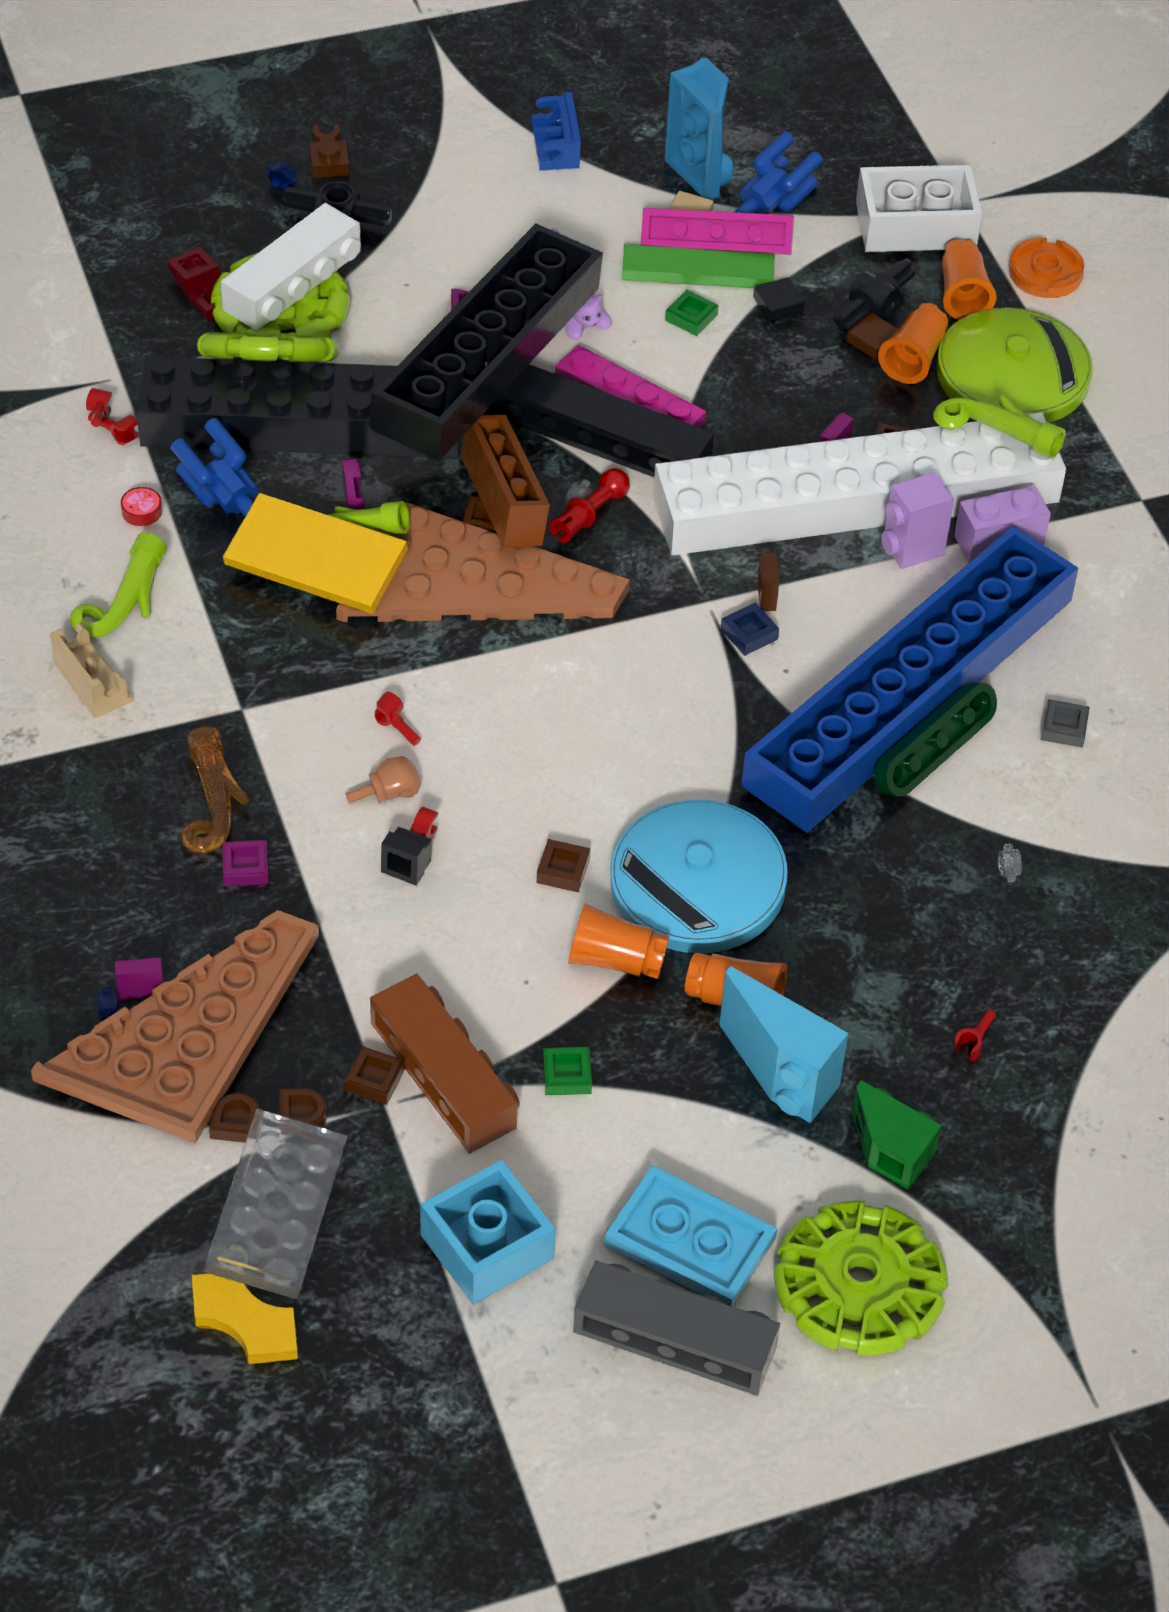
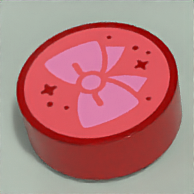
(141, 506)

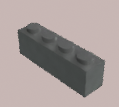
(676, 1327)

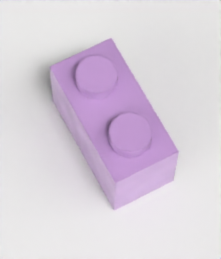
(988, 517)
(917, 520)

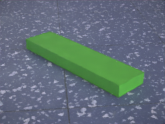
(697, 266)

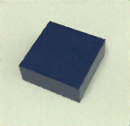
(749, 629)

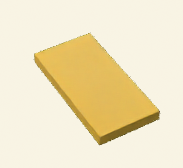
(315, 553)

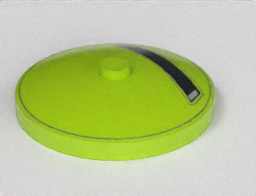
(1016, 355)

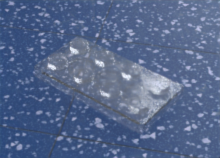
(275, 1204)

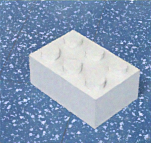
(917, 207)

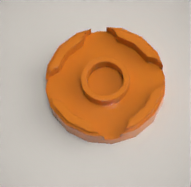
(1046, 268)

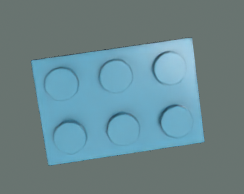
(690, 1236)

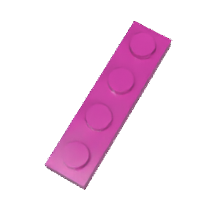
(718, 231)
(597, 372)

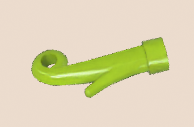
(1044, 438)
(390, 518)
(135, 586)

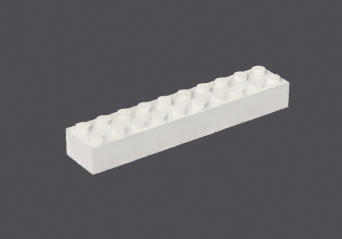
(836, 483)

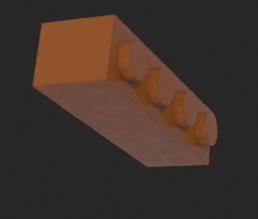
(505, 482)
(444, 1062)

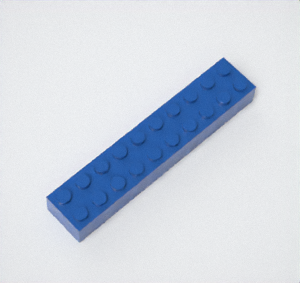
(874, 702)

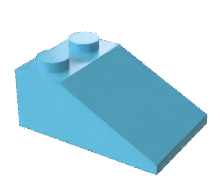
(783, 1044)

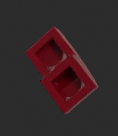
(196, 277)

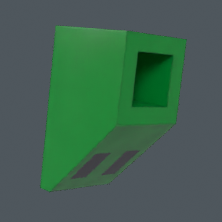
(892, 1135)

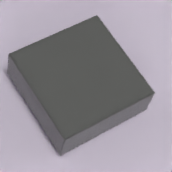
(1065, 723)

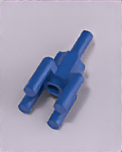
(775, 187)
(223, 478)

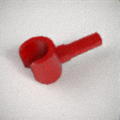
(97, 402)
(121, 430)
(387, 713)
(975, 1035)

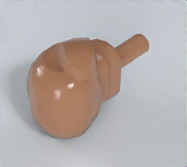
(392, 779)

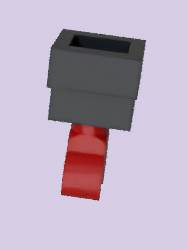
(407, 852)

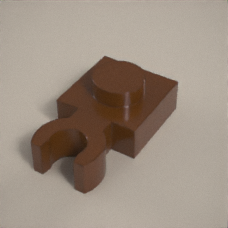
(328, 154)

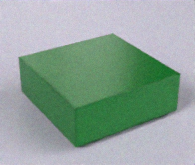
(691, 313)
(567, 1071)

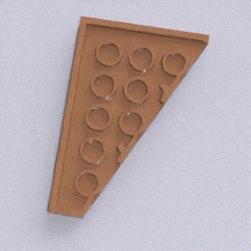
(469, 572)
(189, 1039)

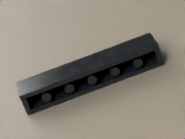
(599, 422)

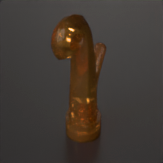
(207, 752)

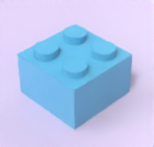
(487, 1231)

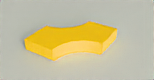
(260, 1328)

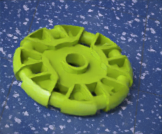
(313, 315)
(268, 347)
(857, 1301)

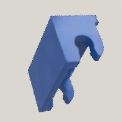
(557, 133)

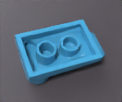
(696, 127)

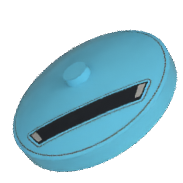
(699, 875)

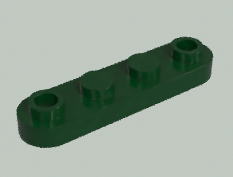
(935, 739)

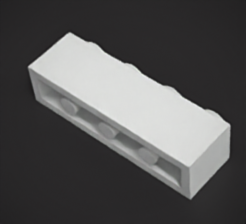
(290, 266)

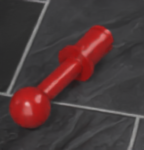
(581, 512)

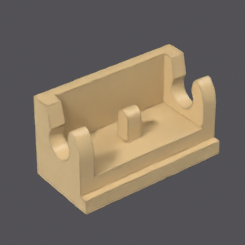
(89, 672)

